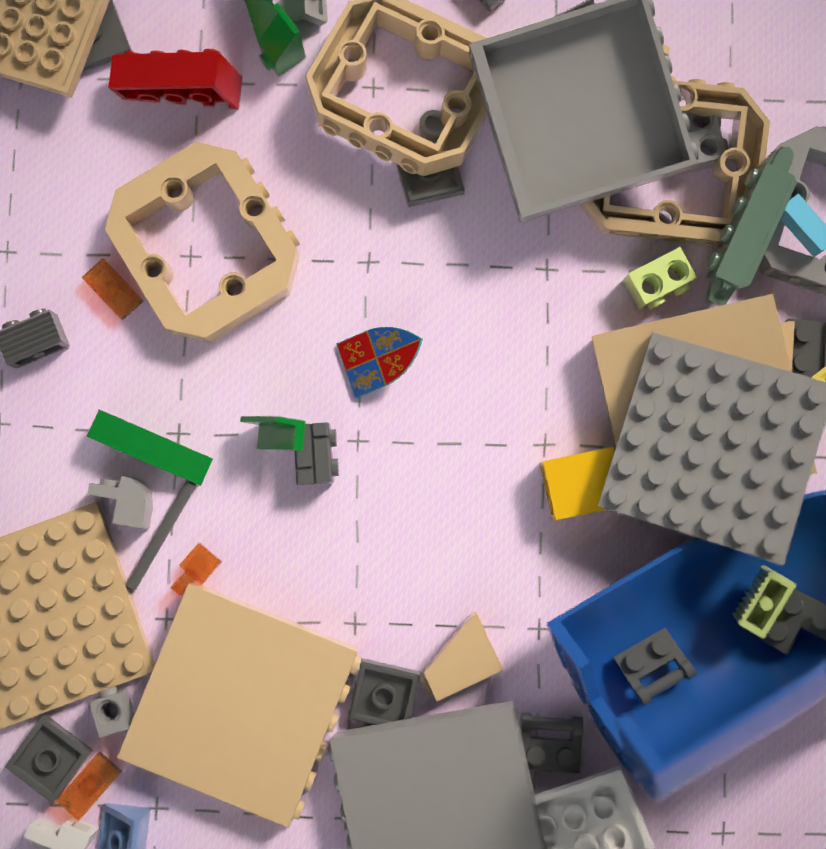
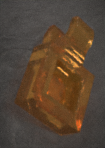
(198, 566)

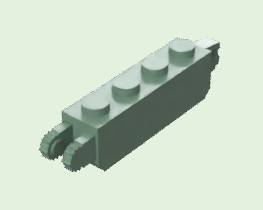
(751, 227)

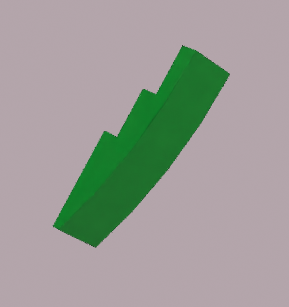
(149, 447)

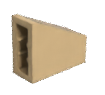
(461, 661)

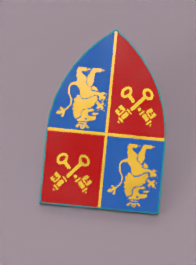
(378, 357)

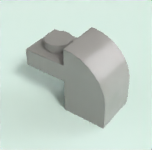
(132, 498)

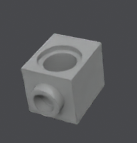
(103, 720)

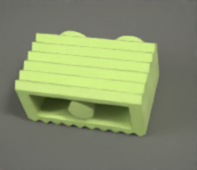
(763, 601)

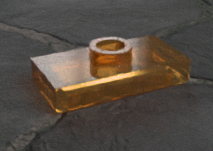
(112, 289)
(89, 786)

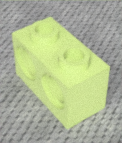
(657, 275)

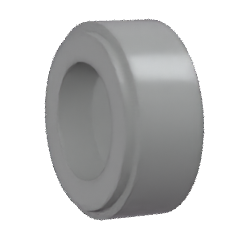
(431, 125)

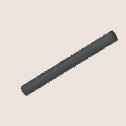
(160, 535)

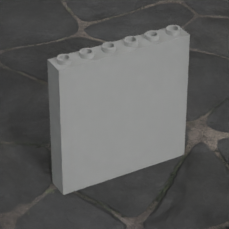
(583, 106)
(438, 782)

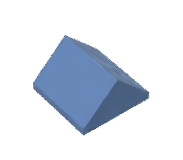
(123, 827)

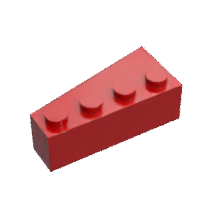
(176, 77)

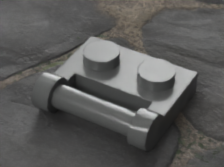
(649, 657)
(552, 753)

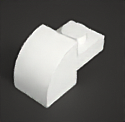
(70, 835)

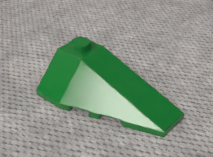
(276, 35)

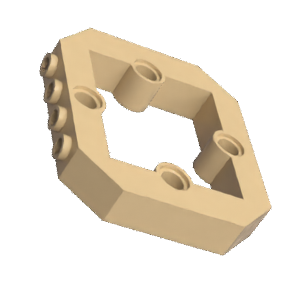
(356, 124)
(746, 149)
(153, 191)

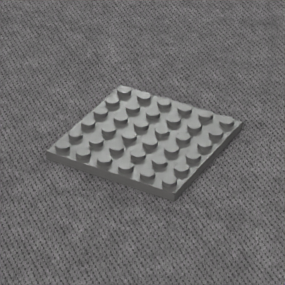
(717, 448)

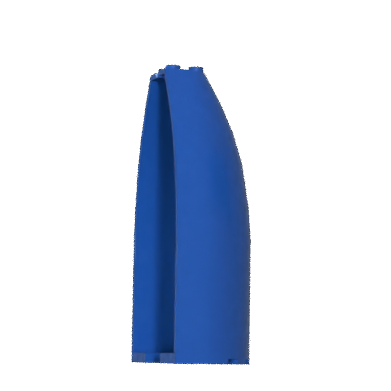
(740, 682)

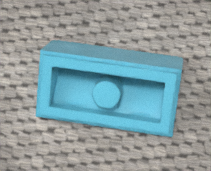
(805, 225)

